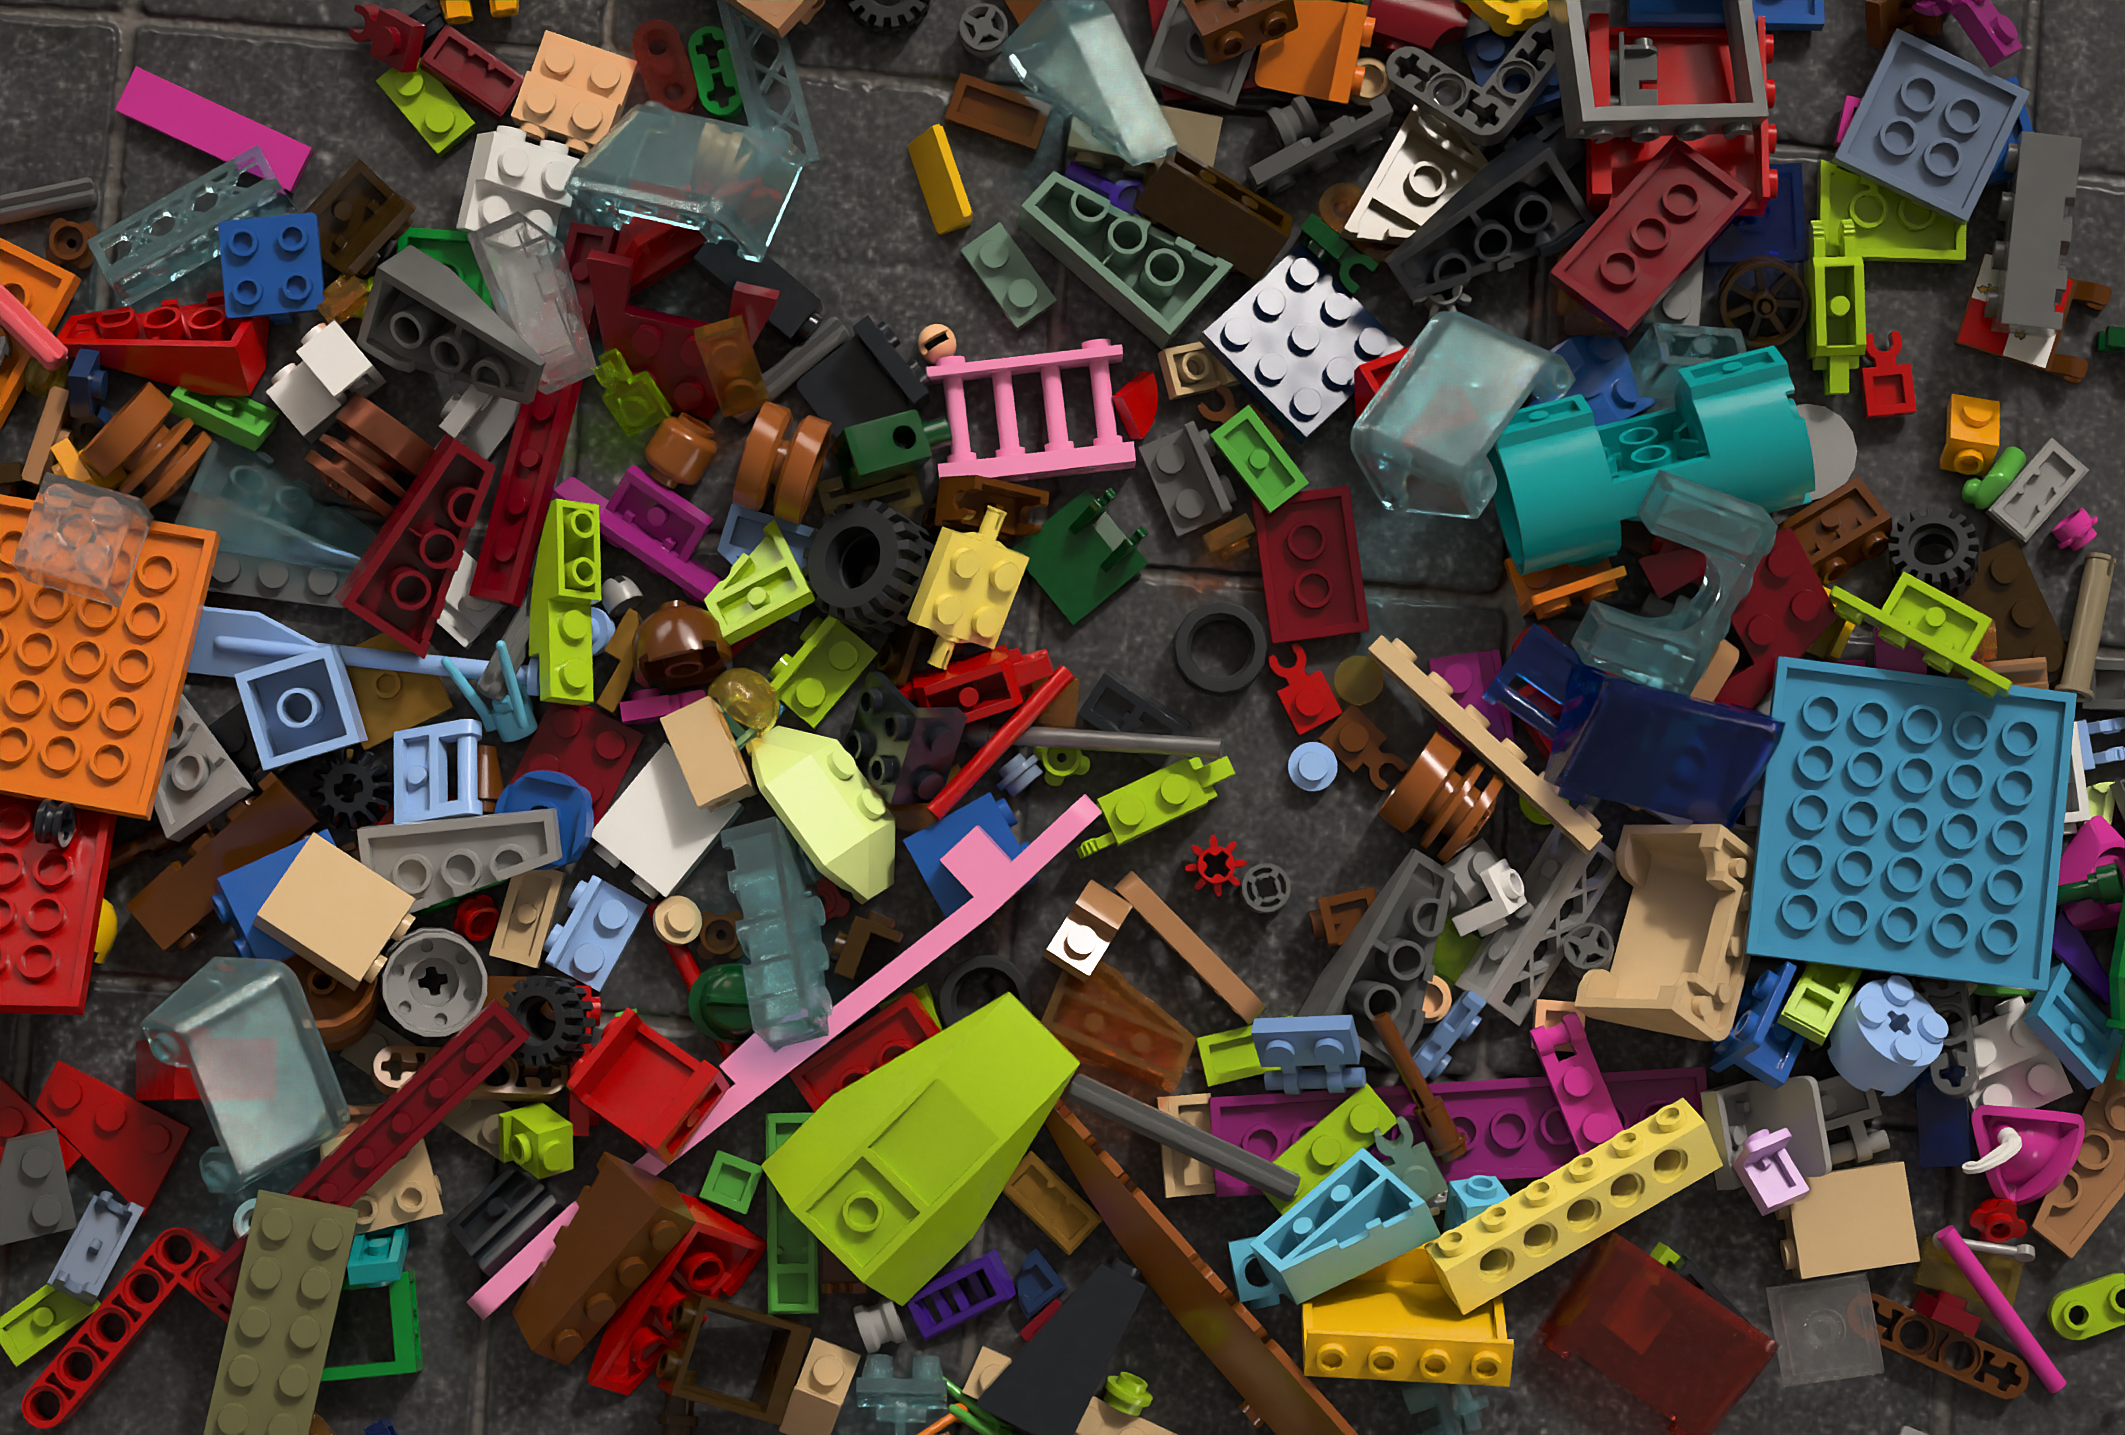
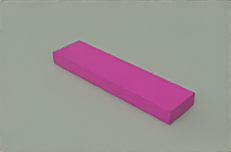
(210, 127)

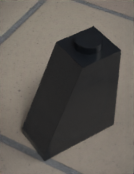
(797, 307)

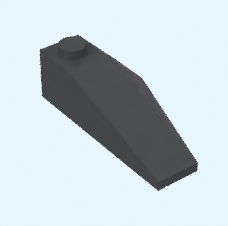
(437, 324)
(1388, 957)

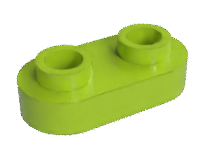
(2097, 1303)

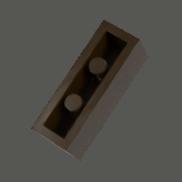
(1213, 212)

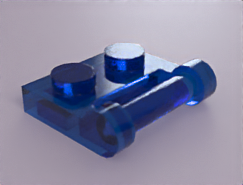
(1543, 664)

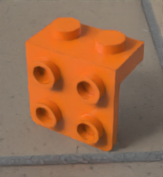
(1320, 54)

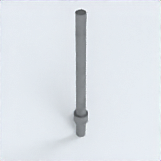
(980, 732)

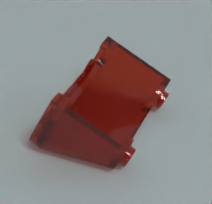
(1656, 1336)

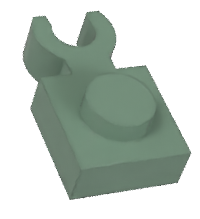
(1411, 1164)

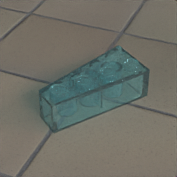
(780, 933)

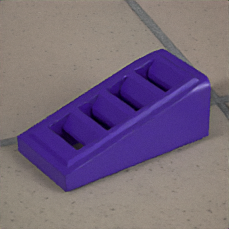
(2077, 955)
(998, 1277)

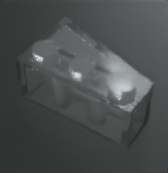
(535, 296)

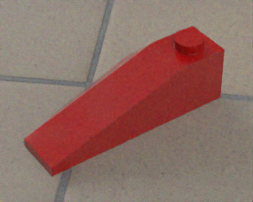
(709, 1260)

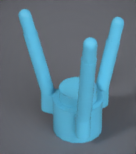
(510, 715)

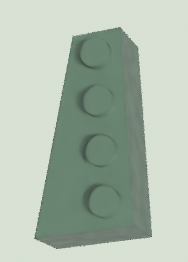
(1128, 262)

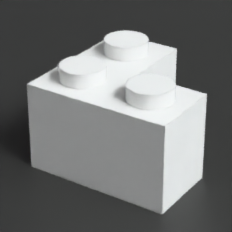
(323, 380)

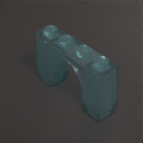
(1676, 648)

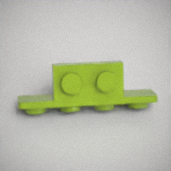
(1930, 623)

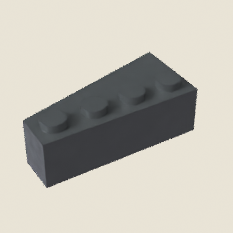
(2034, 234)

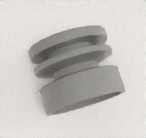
(457, 996)

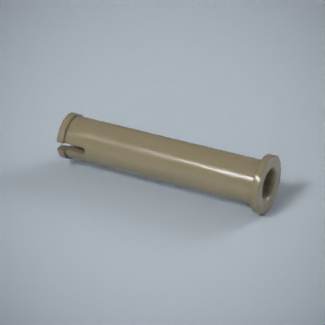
(2087, 626)

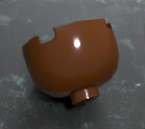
(679, 647)

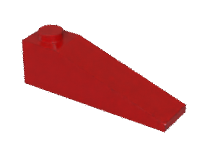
(177, 344)

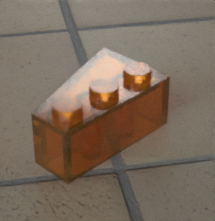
(1118, 1027)

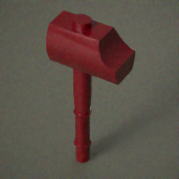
(1418, 23)

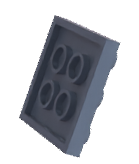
(1930, 126)

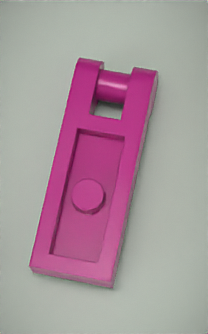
(1577, 1084)

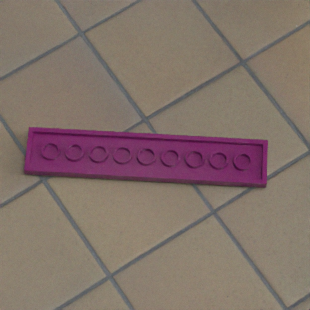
(1508, 1123)

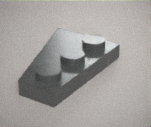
(1342, 135)

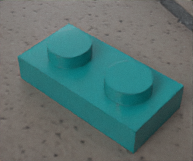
(378, 1256)

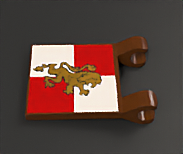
(2024, 349)

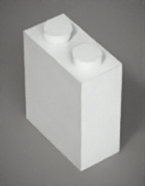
(660, 827)

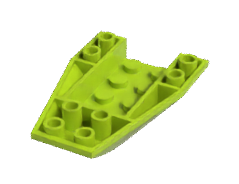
(923, 1146)

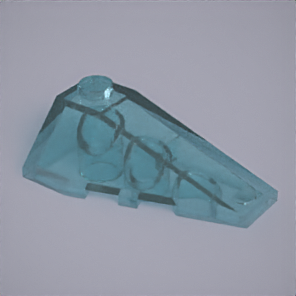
(1087, 67)
(267, 513)

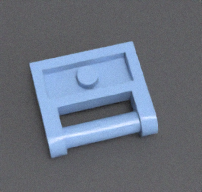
(423, 775)

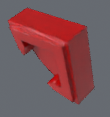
(1137, 404)

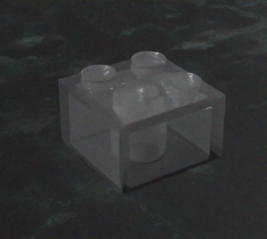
(82, 539)

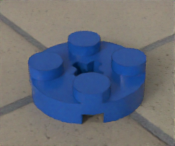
(557, 791)

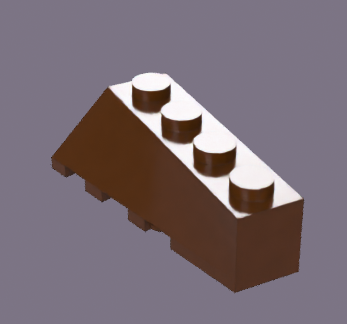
(179, 898)
(601, 1258)

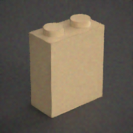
(336, 913)
(1850, 1222)

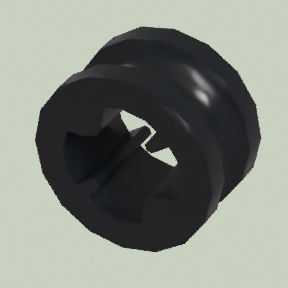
(55, 822)

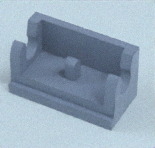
(94, 1248)

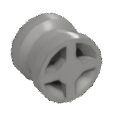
(879, 1324)

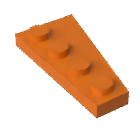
(45, 293)

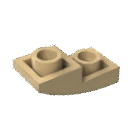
(1192, 371)

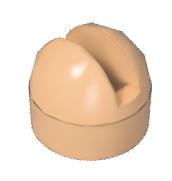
(941, 350)

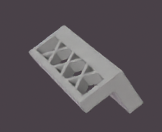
(1508, 952)

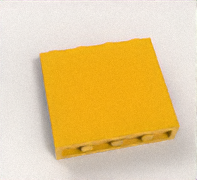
(1404, 1328)

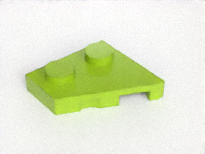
(759, 588)

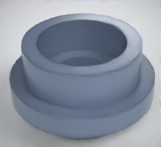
(1018, 774)

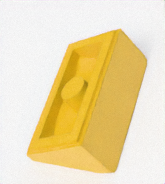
(940, 181)

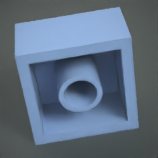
(301, 707)

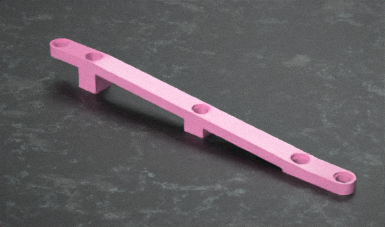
(757, 1066)

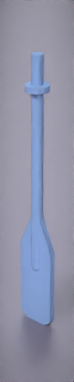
(244, 640)

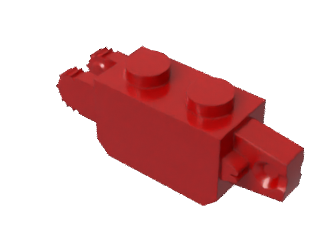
(980, 682)

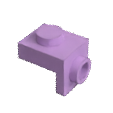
(1769, 1171)

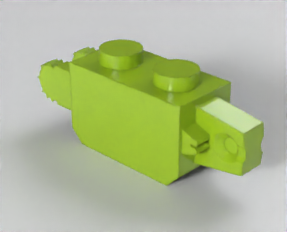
(1835, 307)
(1157, 801)

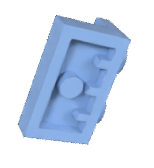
(594, 932)

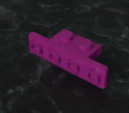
(652, 526)

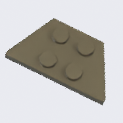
(1413, 180)

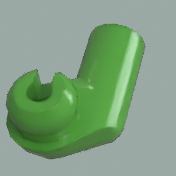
(1997, 480)

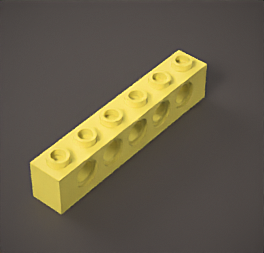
(1573, 1205)

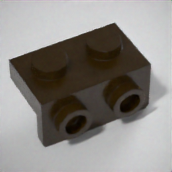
(850, 949)

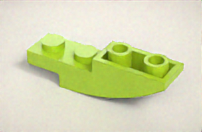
(561, 601)

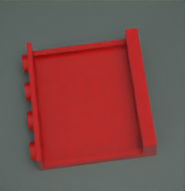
(1690, 70)

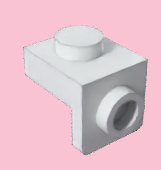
(1506, 897)

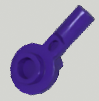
(1120, 194)

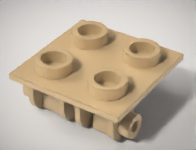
(401, 1195)

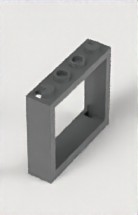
(1650, 122)

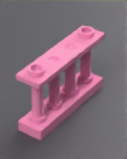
(1060, 455)

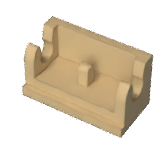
(708, 755)
(1180, 1172)

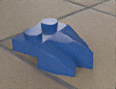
(1602, 378)

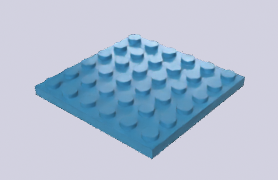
(1911, 825)

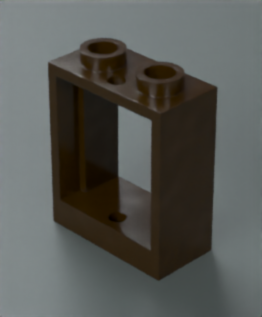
(777, 1372)

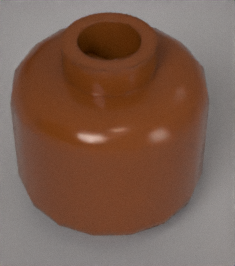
(680, 450)

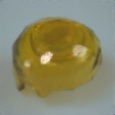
(747, 698)

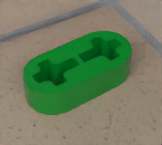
(704, 74)

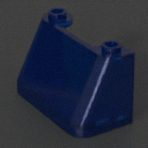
(1659, 749)

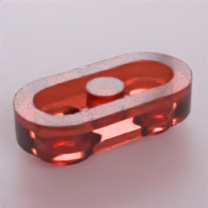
(665, 69)

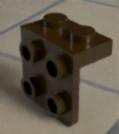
(358, 218)

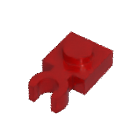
(1885, 386)
(1307, 697)

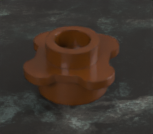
(64, 231)
(710, 945)

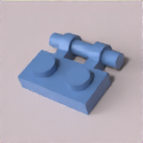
(1309, 1042)

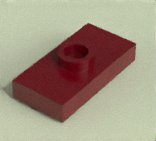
(472, 72)

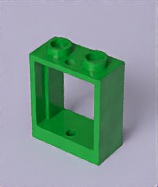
(405, 1334)

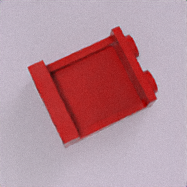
(646, 1086)

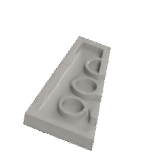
(196, 777)
(459, 854)

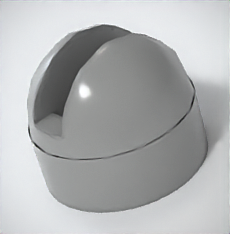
(620, 595)

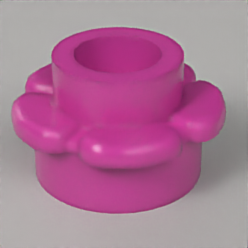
(2075, 530)

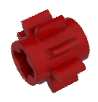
(1229, 866)

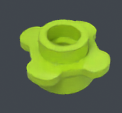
(1057, 771)

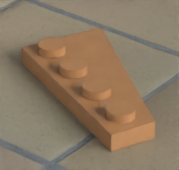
(2096, 1179)

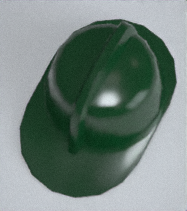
(721, 1004)

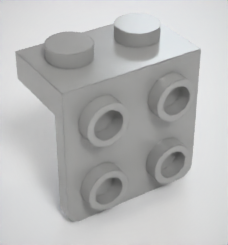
(1750, 1106)

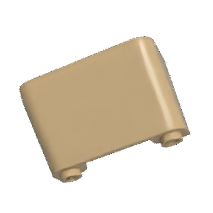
(1682, 933)

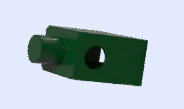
(868, 450)

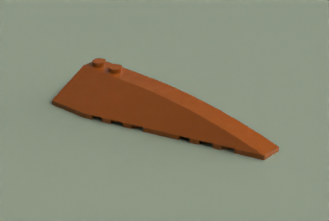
(1194, 1294)

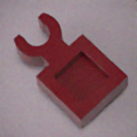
(393, 35)

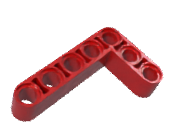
(137, 1316)

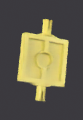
(968, 588)

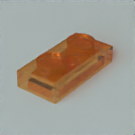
(732, 365)

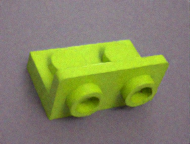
(821, 669)

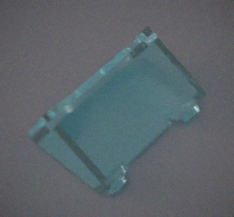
(690, 175)
(1445, 409)
(255, 1066)

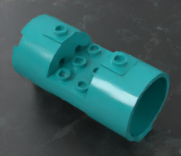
(1573, 482)

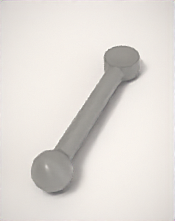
(2022, 1252)

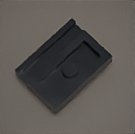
(505, 1218)

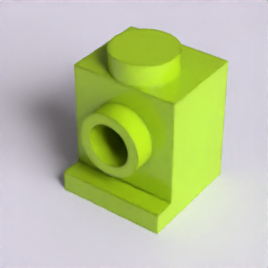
(536, 1140)

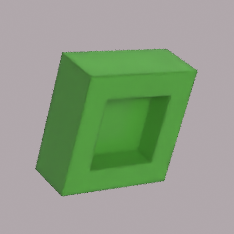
(732, 1182)

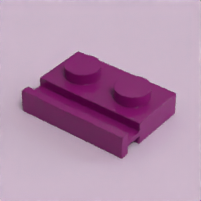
(1470, 678)

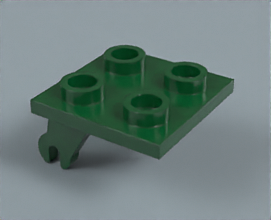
(1082, 555)

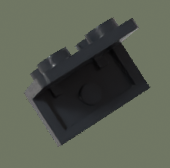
(864, 380)
(902, 747)

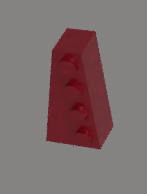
(414, 556)

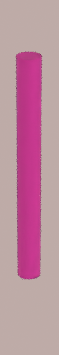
(2001, 1309)

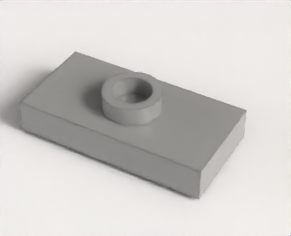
(2037, 491)

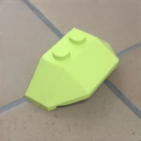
(827, 808)

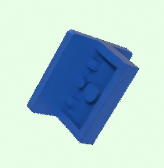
(271, 267)
(1756, 1038)

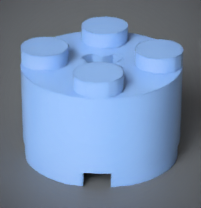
(1886, 1036)

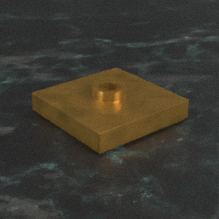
(395, 699)

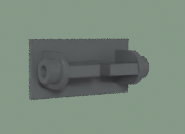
(1631, 67)

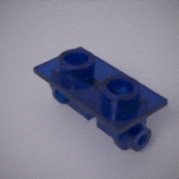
(1942, 1122)

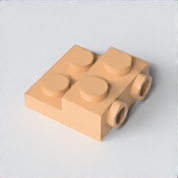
(573, 92)

